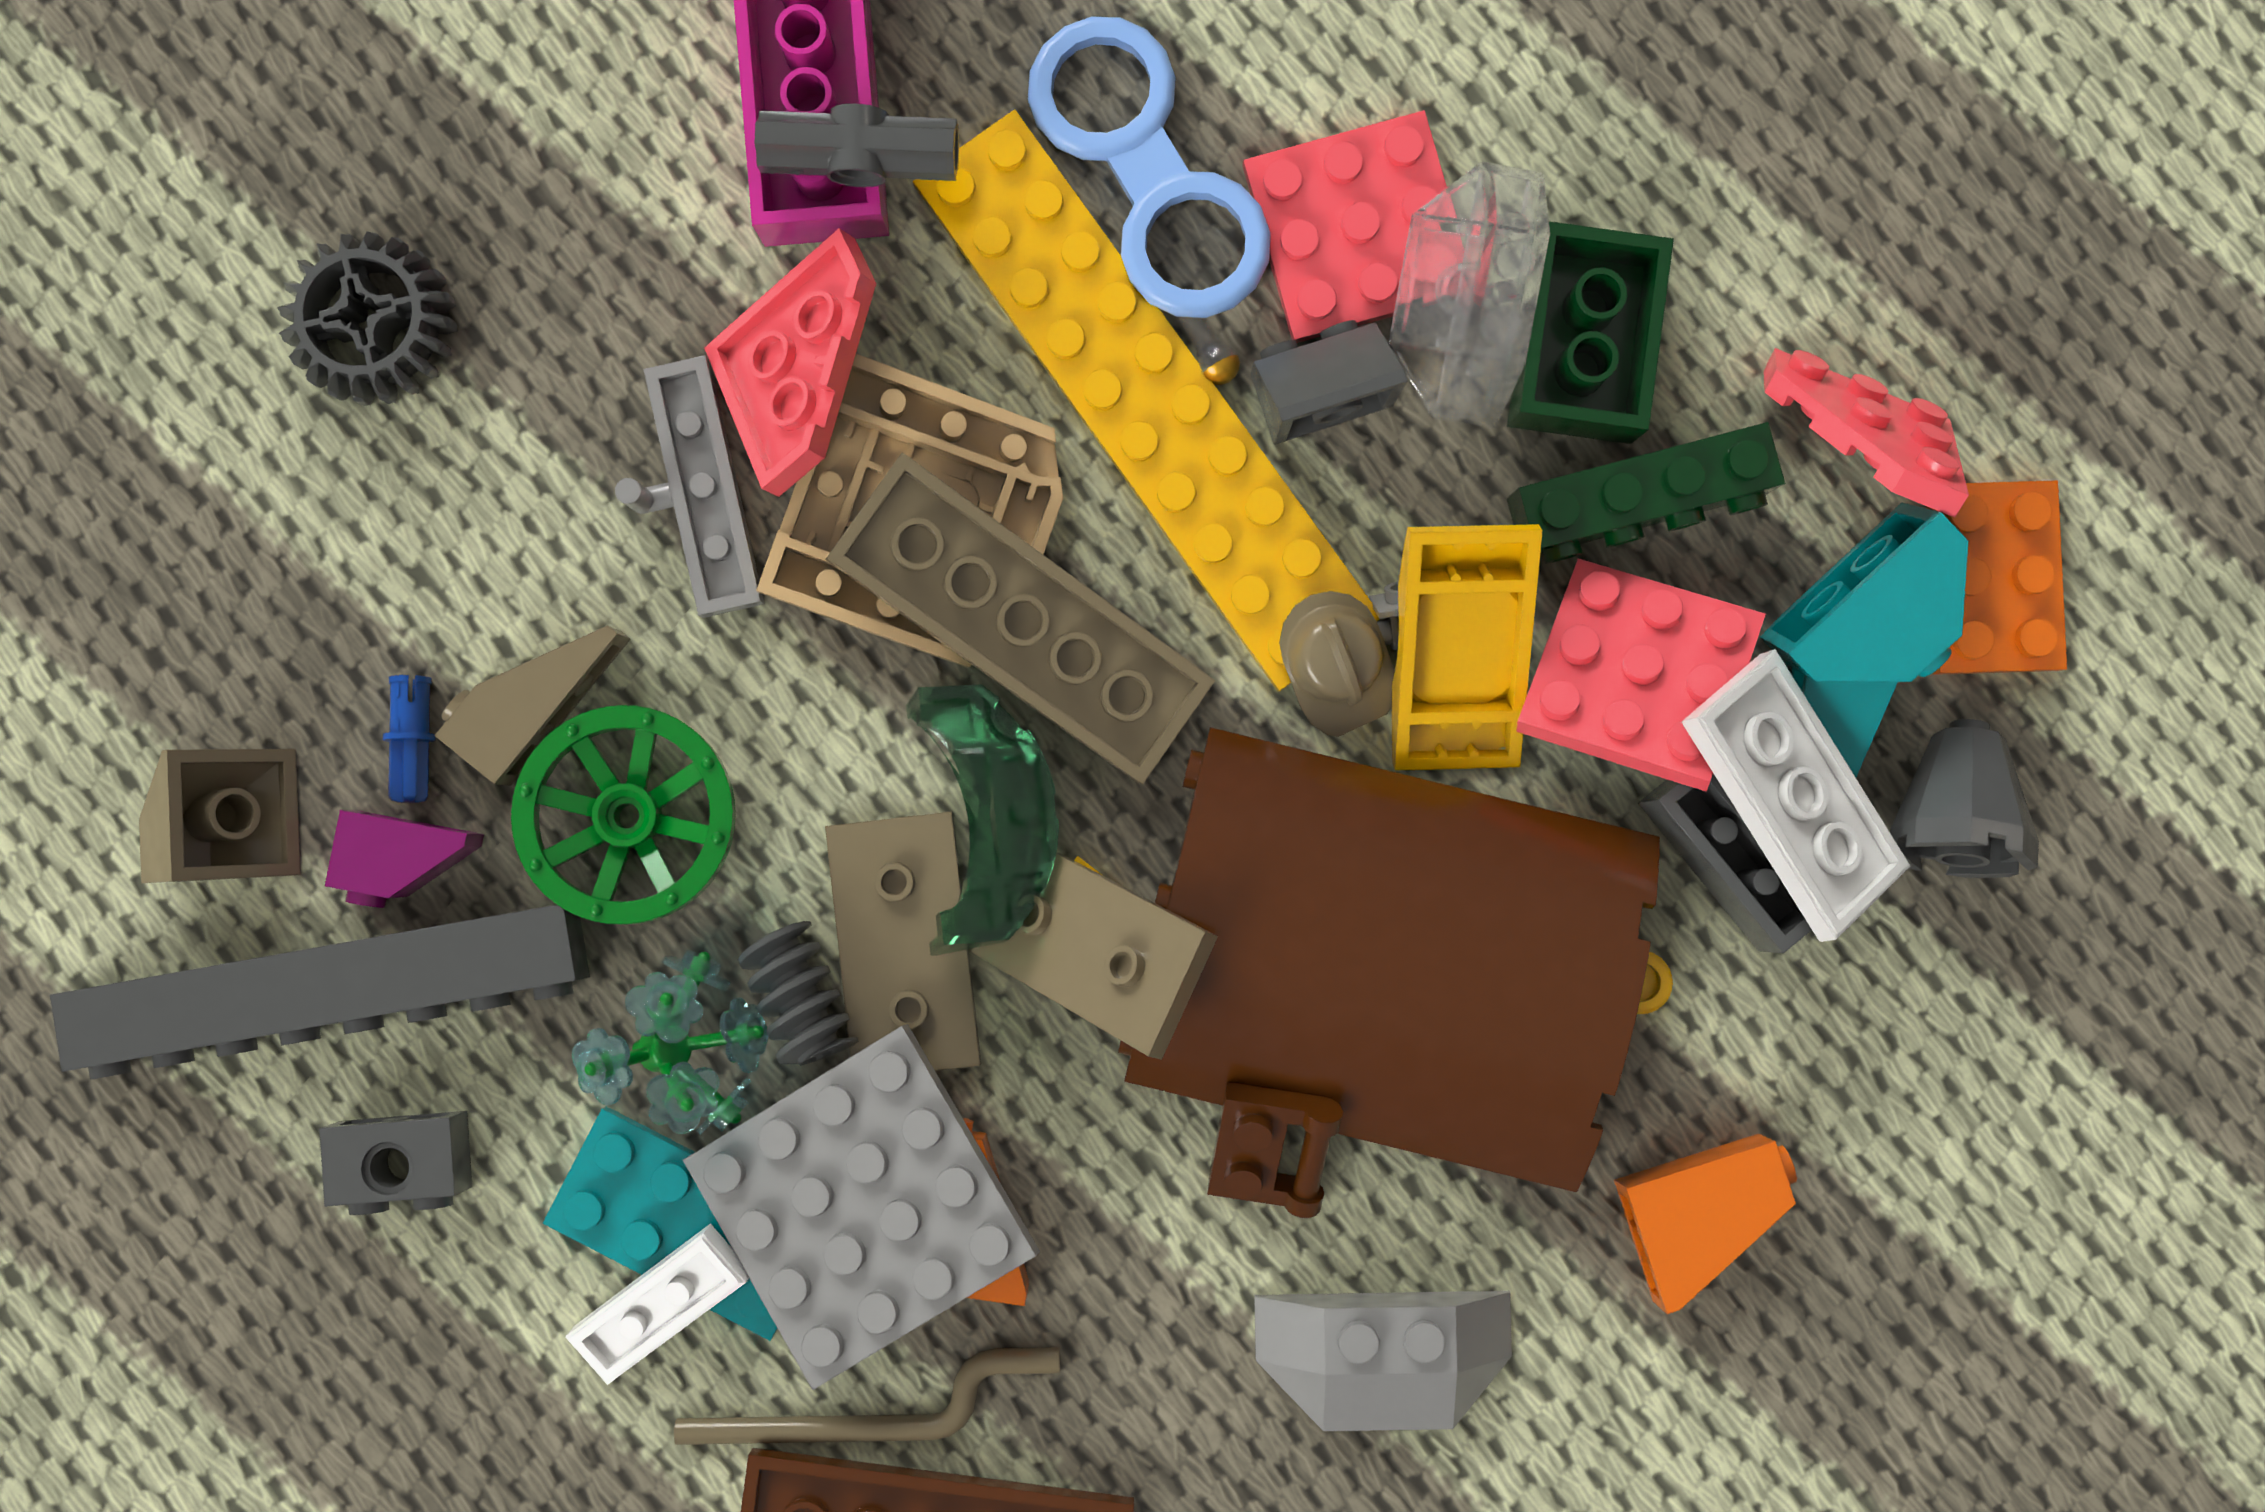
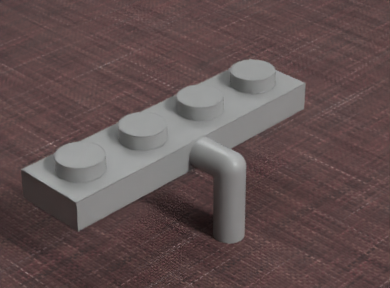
(699, 487)

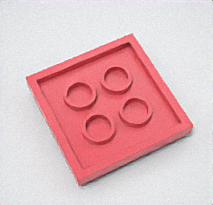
(1344, 219)
(1631, 666)

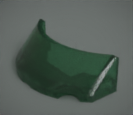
(1007, 811)

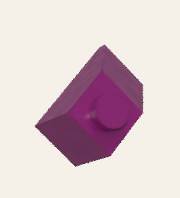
(391, 856)

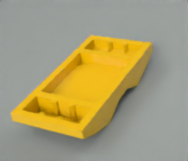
(1463, 645)

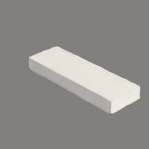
(658, 1304)

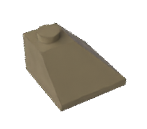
(221, 816)

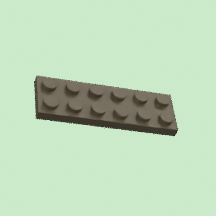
(1020, 619)

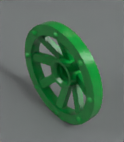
(606, 810)

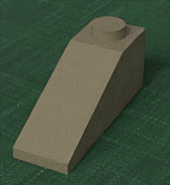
(513, 712)

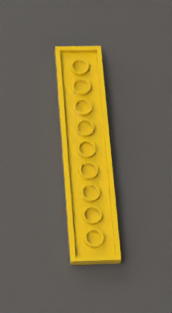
(1136, 387)

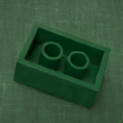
(1594, 335)

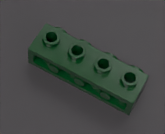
(1650, 489)

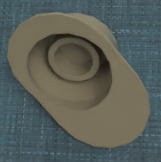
(1337, 662)

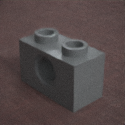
(358, 1168)

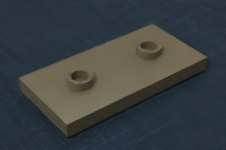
(886, 899)
(1107, 956)

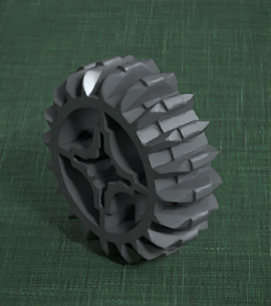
(350, 271)

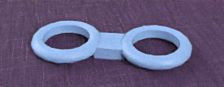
(1148, 167)

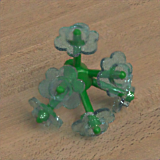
(663, 1019)

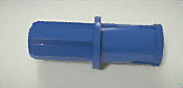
(409, 739)

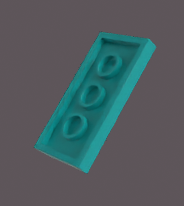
(640, 1204)

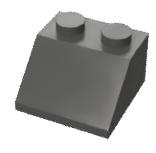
(1327, 380)

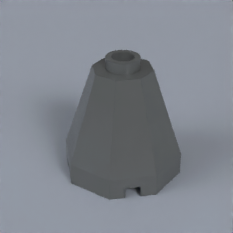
(1967, 806)

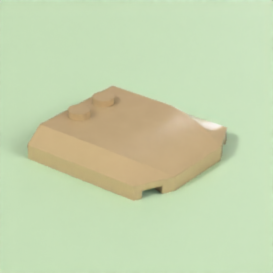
(963, 441)

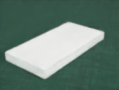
(1796, 795)

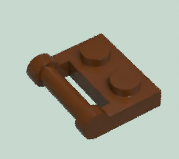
(1252, 1142)

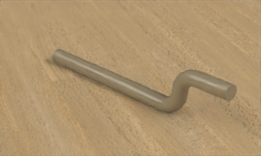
(874, 1427)

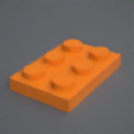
(2011, 580)

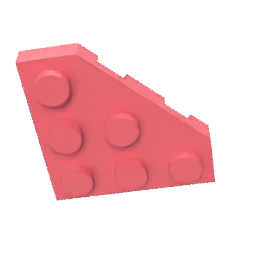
(792, 359)
(1902, 440)

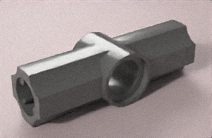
(857, 145)

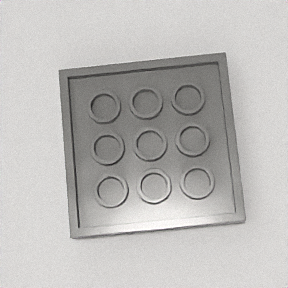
(861, 1206)

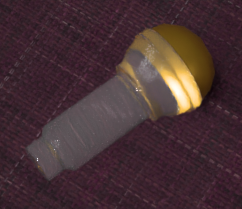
(1216, 359)

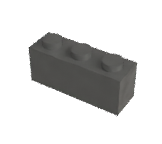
(1727, 861)

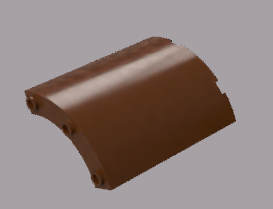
(1408, 953)

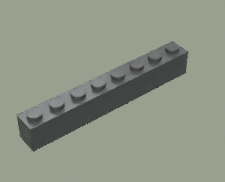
(319, 987)

